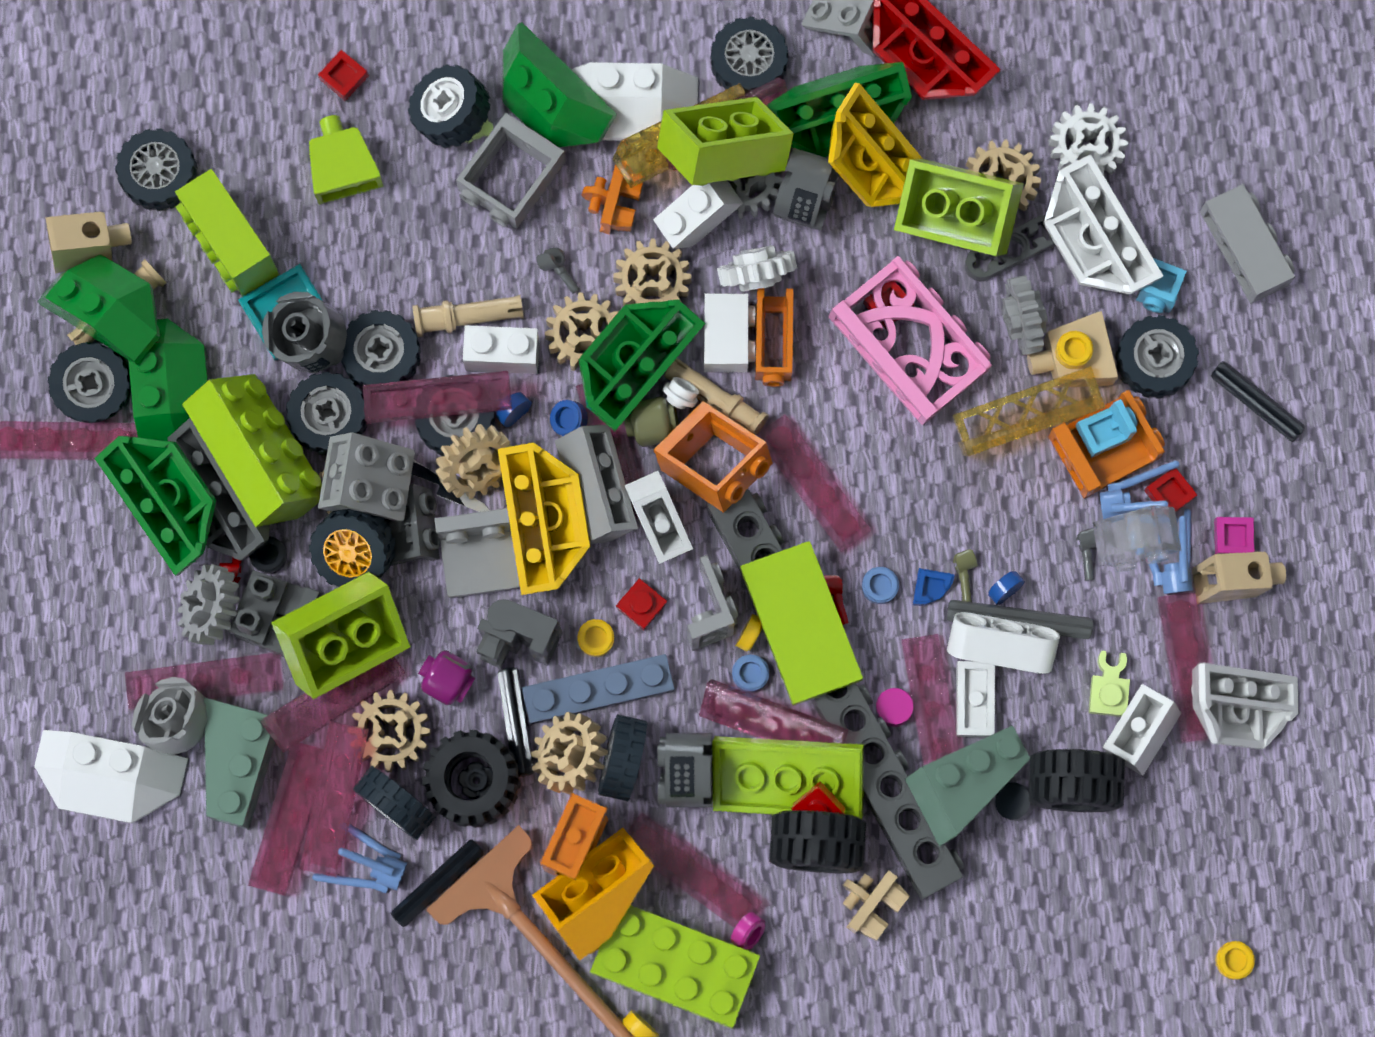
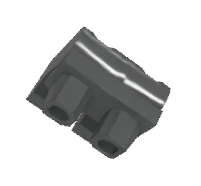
(261, 603)
(514, 625)

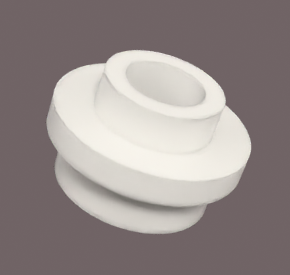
(681, 393)

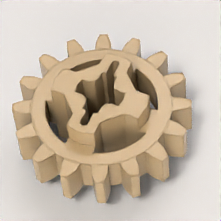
(1018, 170)
(641, 266)
(571, 321)
(473, 461)
(403, 719)
(569, 753)

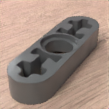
(993, 269)

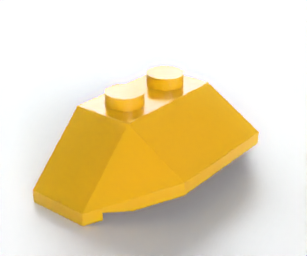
(869, 150)
(543, 516)

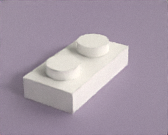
(975, 699)

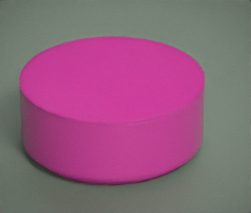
(894, 707)
(748, 931)

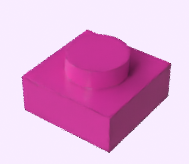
(1233, 535)

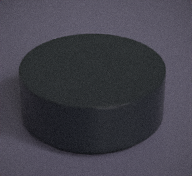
(269, 557)
(1013, 802)

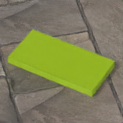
(801, 623)
(773, 773)

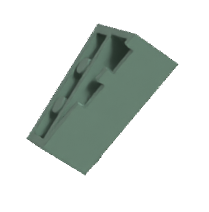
(235, 762)
(965, 781)

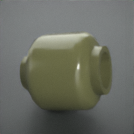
(651, 421)

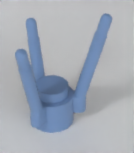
(1117, 503)
(1177, 575)
(385, 870)

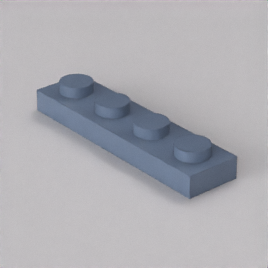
(598, 689)

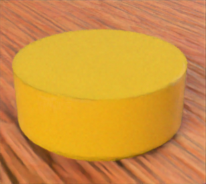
(1074, 350)
(749, 633)
(595, 638)
(1234, 960)
(638, 1025)

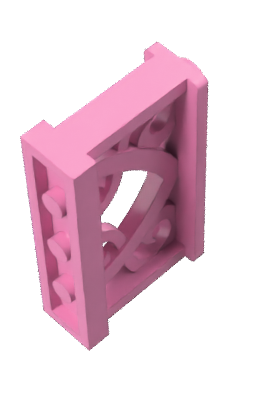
(910, 390)

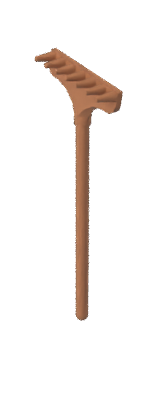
(490, 887)

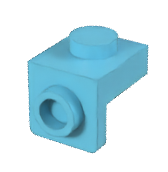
(1163, 293)
(1107, 428)

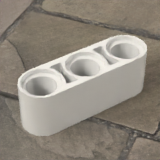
(1003, 642)

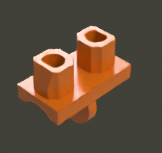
(613, 216)

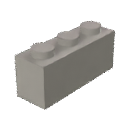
(1248, 243)
(605, 499)

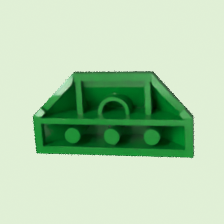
(549, 94)
(812, 106)
(107, 306)
(634, 355)
(166, 380)
(162, 496)

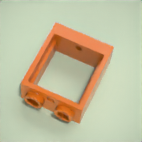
(697, 431)

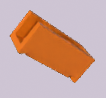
(768, 304)

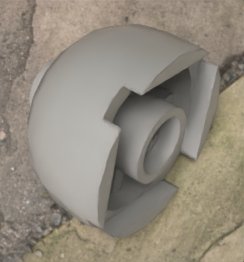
(171, 717)

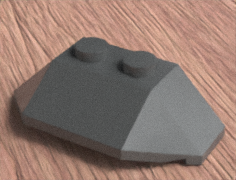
(231, 526)

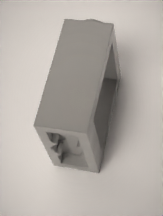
(528, 141)

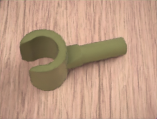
(965, 561)

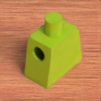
(341, 162)

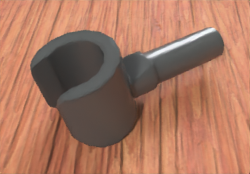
(555, 259)
(1087, 542)

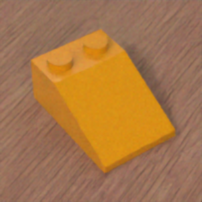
(594, 903)

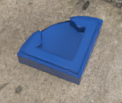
(931, 586)

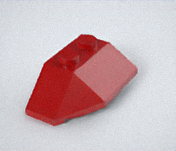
(933, 50)

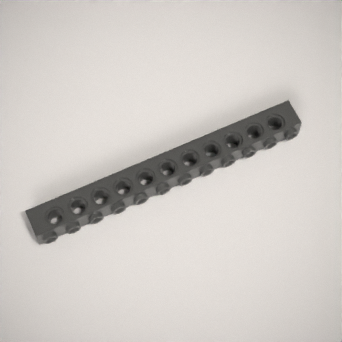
(925, 878)

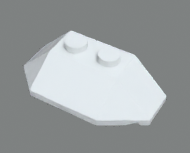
(638, 92)
(1097, 232)
(1243, 704)
(107, 775)

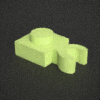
(1109, 692)

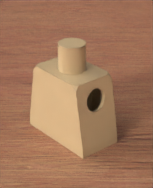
(73, 242)
(1101, 360)
(1237, 576)

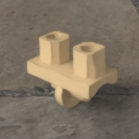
(886, 891)

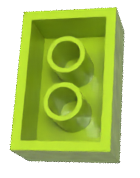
(724, 140)
(958, 207)
(225, 234)
(341, 635)

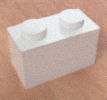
(697, 213)
(727, 333)
(501, 349)
(658, 517)
(1142, 729)

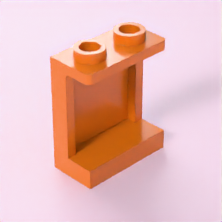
(1115, 464)
(574, 837)

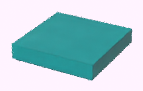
(264, 298)

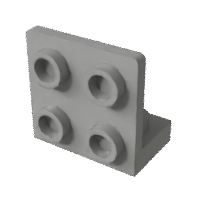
(844, 18)
(366, 476)
(477, 553)
(708, 627)

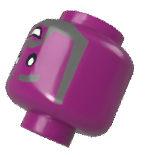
(446, 677)

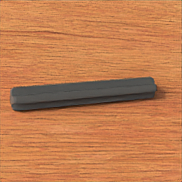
(1064, 624)

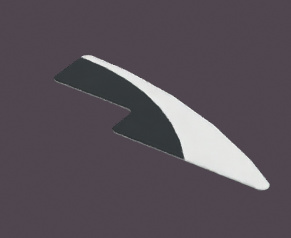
(426, 474)

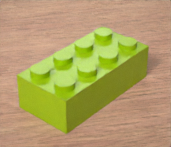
(254, 449)
(677, 966)

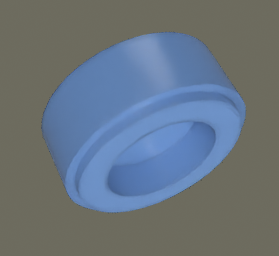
(880, 585)
(750, 673)

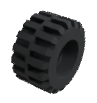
(448, 756)
(1076, 780)
(817, 841)

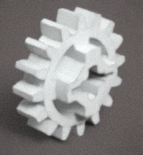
(1086, 127)
(757, 268)

